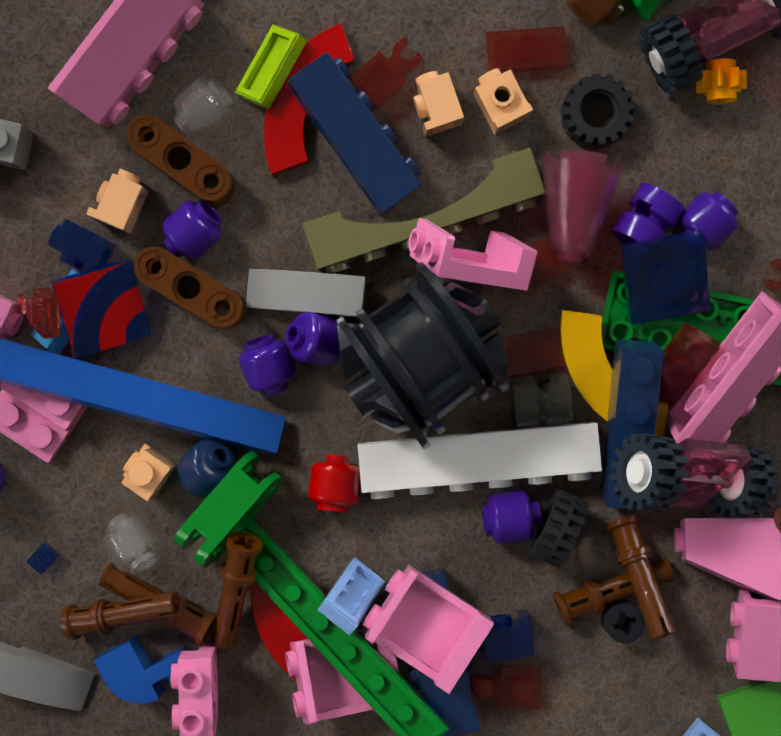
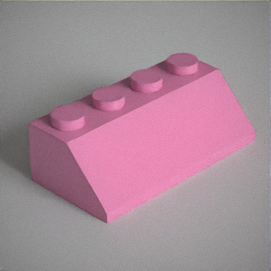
(122, 54)
(732, 377)

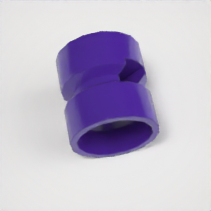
(649, 215)

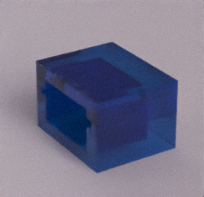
(43, 558)

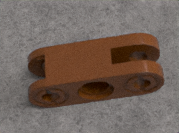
(166, 146)
(170, 283)

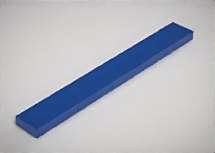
(139, 398)

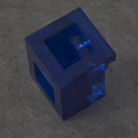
(80, 246)
(508, 638)

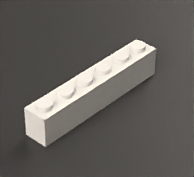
(480, 457)

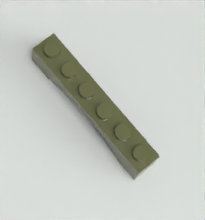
(511, 184)

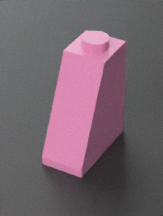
(734, 550)

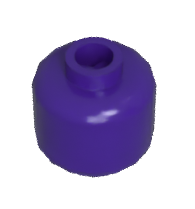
(712, 216)
(192, 229)
(313, 338)
(267, 364)
(510, 517)

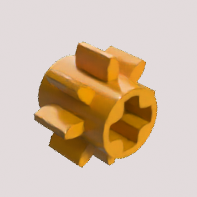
(721, 81)

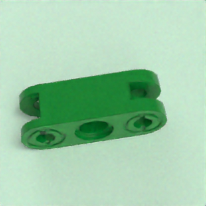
(227, 509)

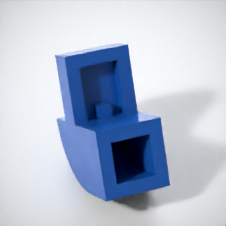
(132, 674)

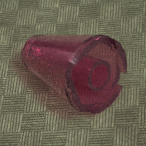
(577, 200)

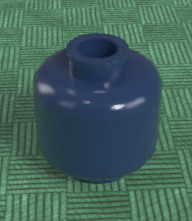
(204, 466)

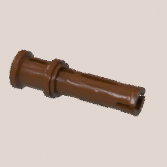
(635, 558)
(237, 575)
(128, 586)
(593, 597)
(105, 616)

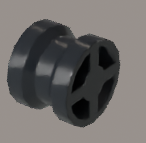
(618, 614)

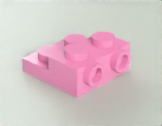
(37, 420)
(198, 692)

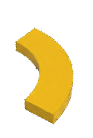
(589, 365)

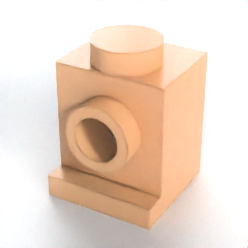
(437, 103)
(501, 114)
(120, 201)
(147, 472)

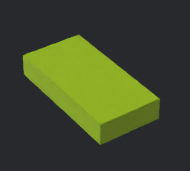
(271, 66)

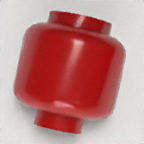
(334, 484)

